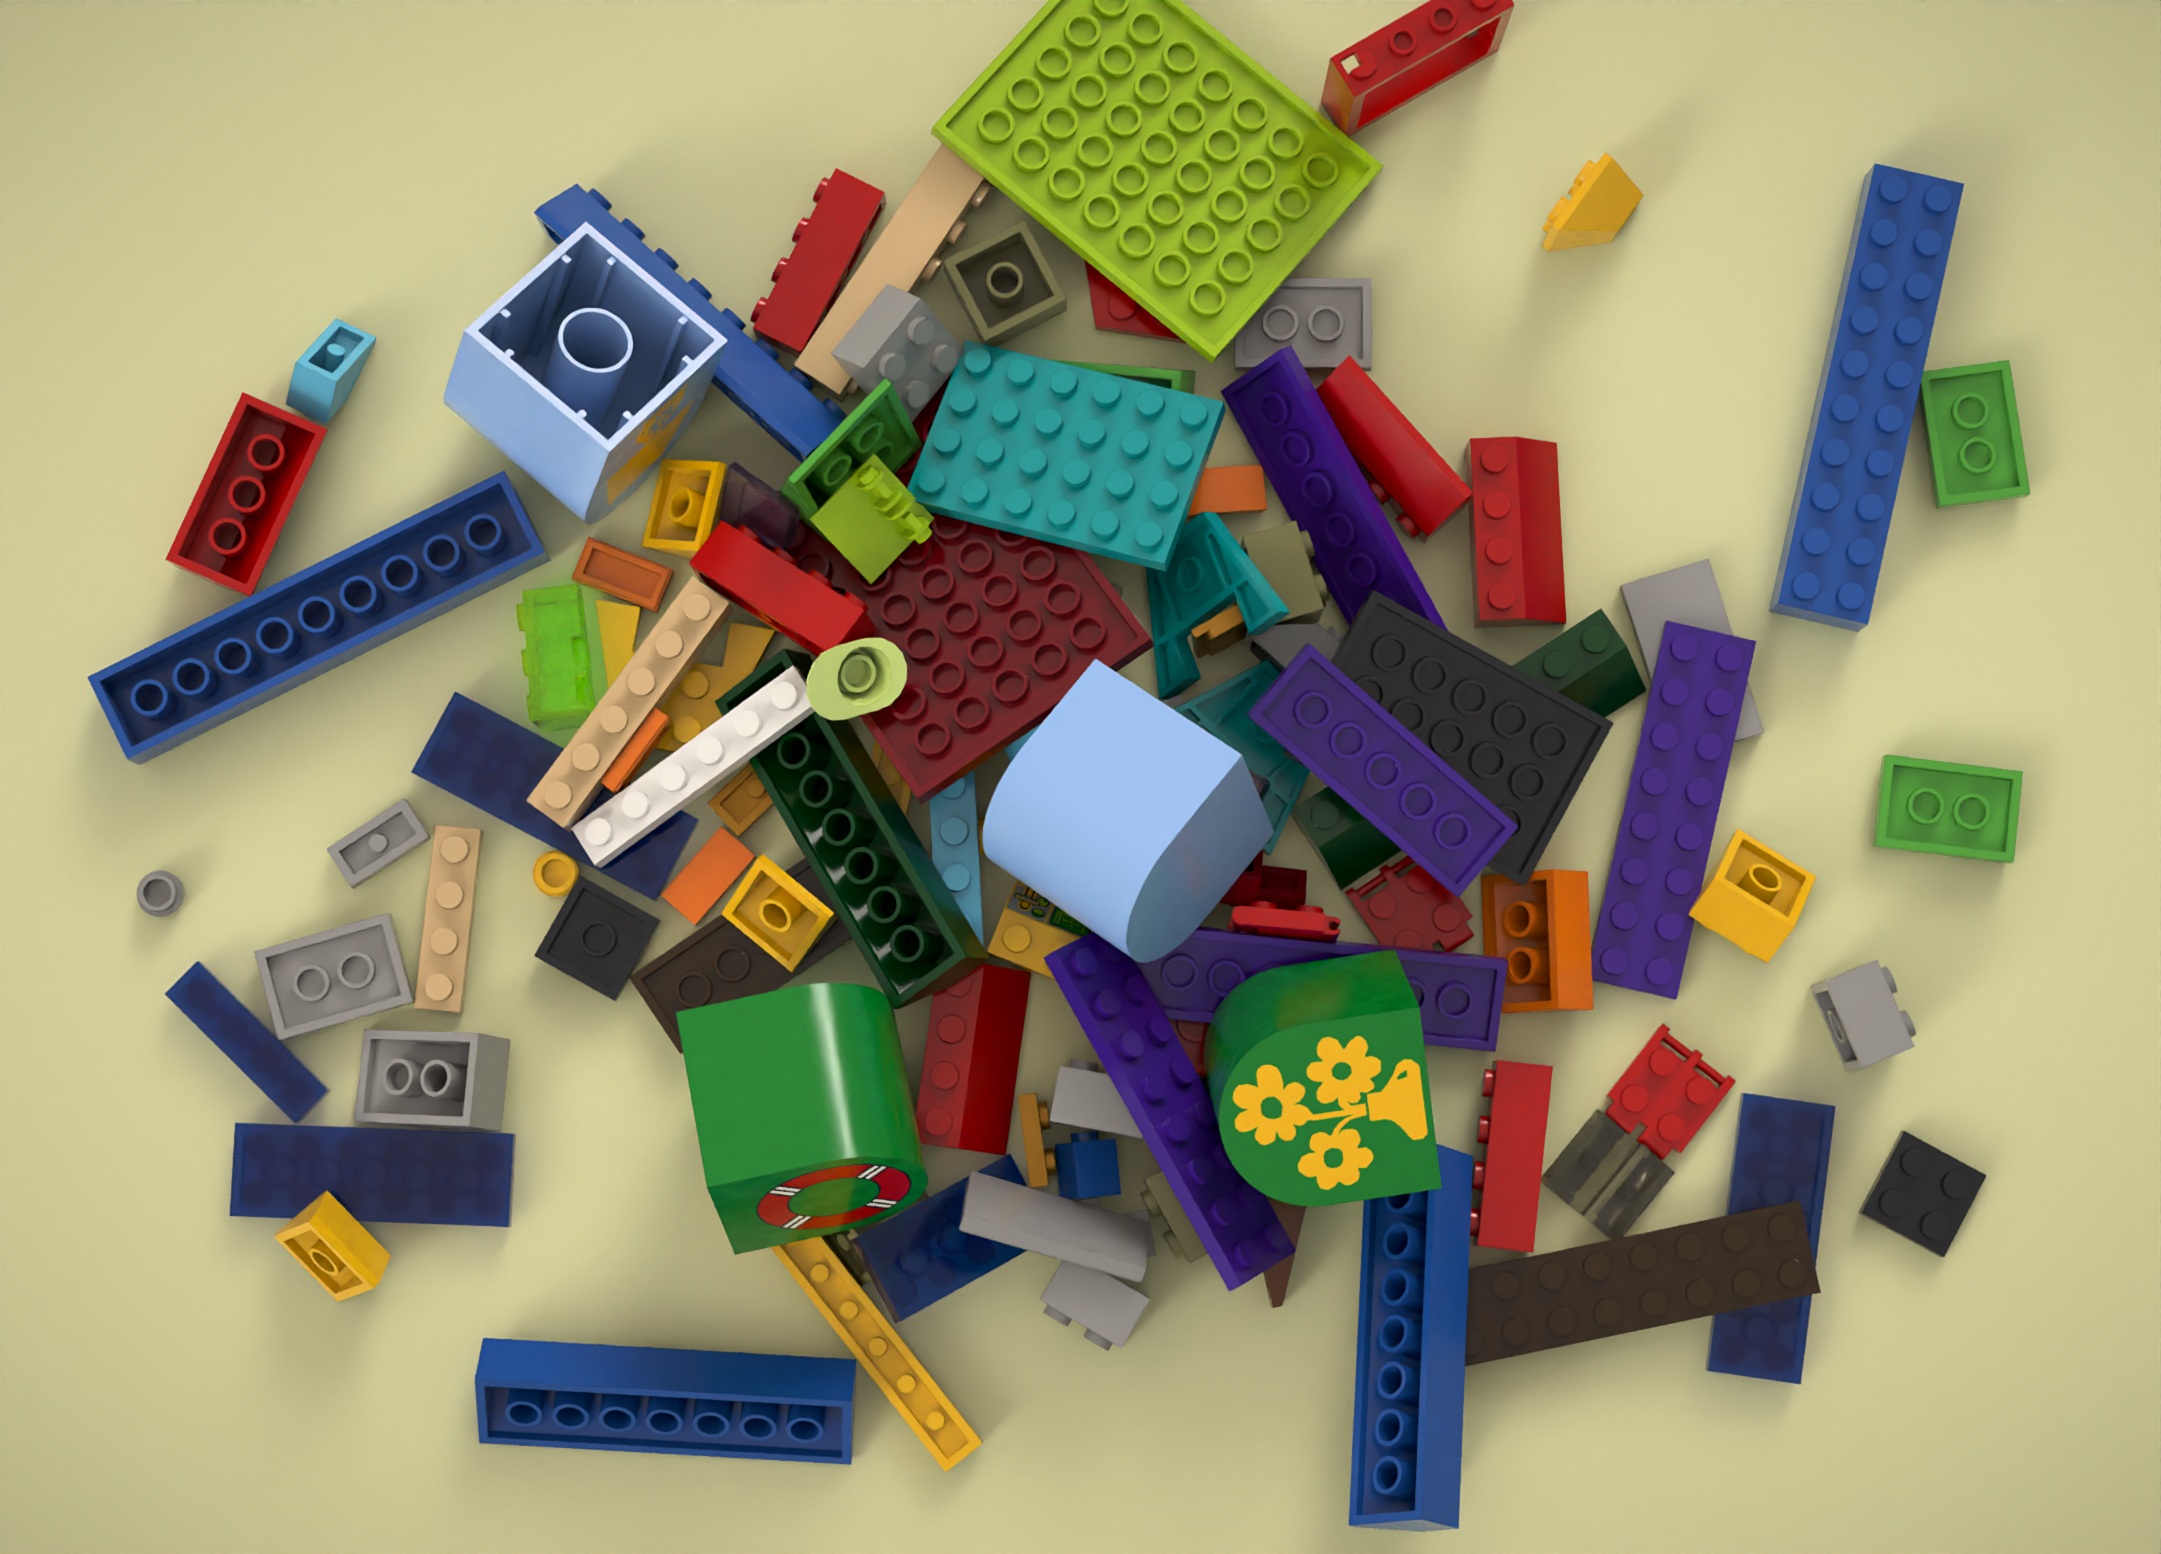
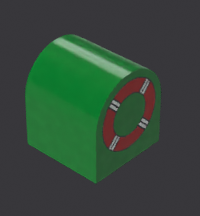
(802, 1112)

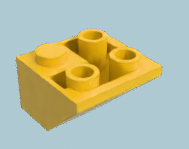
(1598, 207)

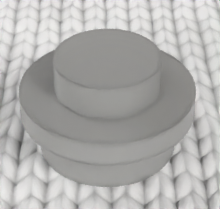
(160, 893)

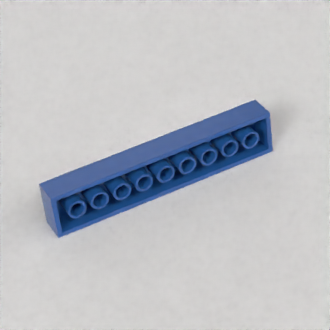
(1866, 398)
(319, 619)

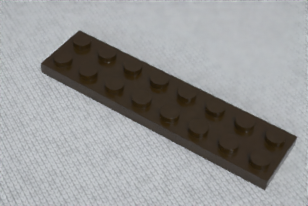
(1638, 1282)

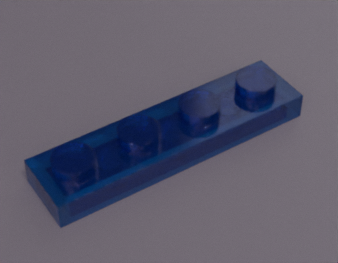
(247, 1042)

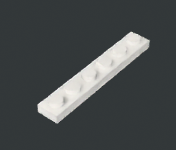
(695, 767)

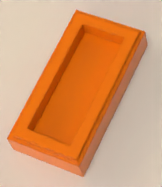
(622, 575)
(637, 751)
(708, 876)

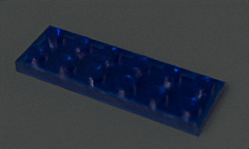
(500, 765)
(1775, 1161)
(374, 1173)

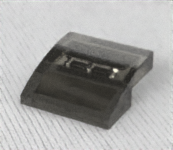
(1606, 1176)

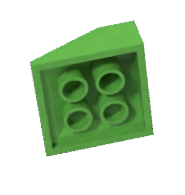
(873, 427)

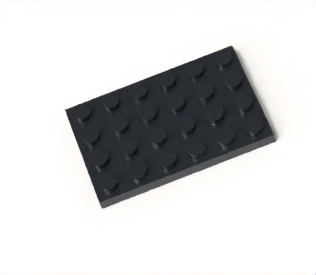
(1480, 716)

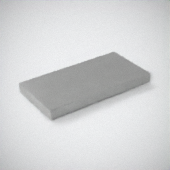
(1688, 598)
(1055, 1226)

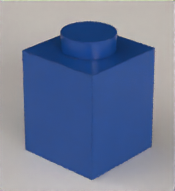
(1087, 1166)

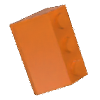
(1543, 938)

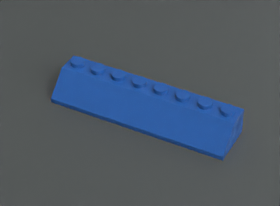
(747, 368)
(1412, 1355)
(666, 1401)

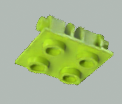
(872, 519)

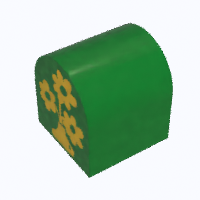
(1324, 1082)

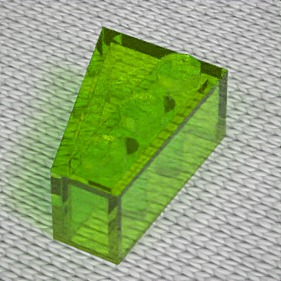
(556, 657)

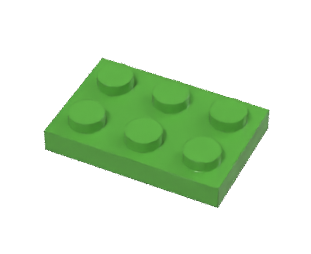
(1973, 434)
(1947, 809)

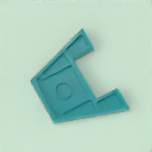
(1201, 581)
(1223, 715)

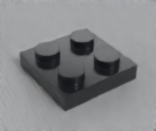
(598, 938)
(1922, 1194)

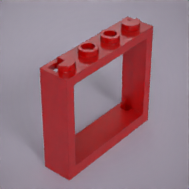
(1411, 58)

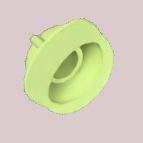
(856, 678)

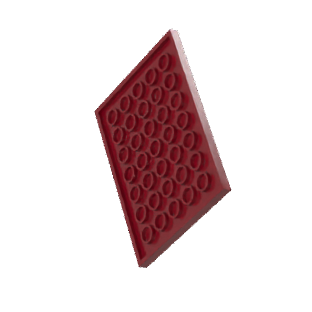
(986, 630)

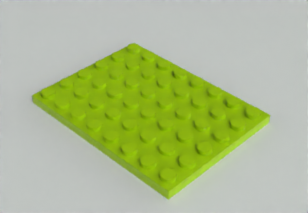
(1159, 158)

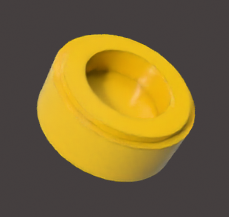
(555, 873)

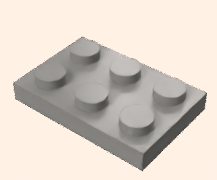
(1317, 317)
(334, 977)

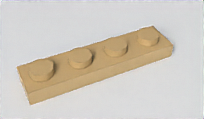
(448, 919)

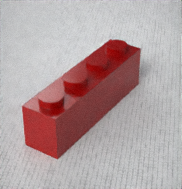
(819, 262)
(778, 591)
(1511, 1155)

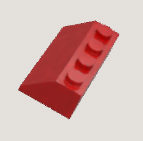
(1392, 453)
(246, 495)
(1515, 532)
(973, 1060)

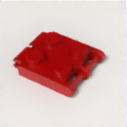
(1412, 910)
(1266, 919)
(1665, 1094)

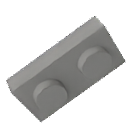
(378, 843)

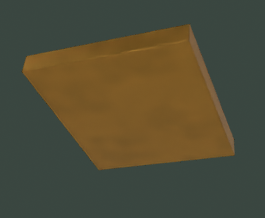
(1219, 632)

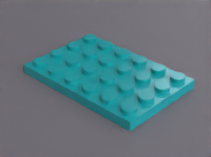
(1066, 455)

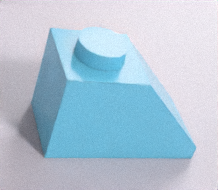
(329, 370)

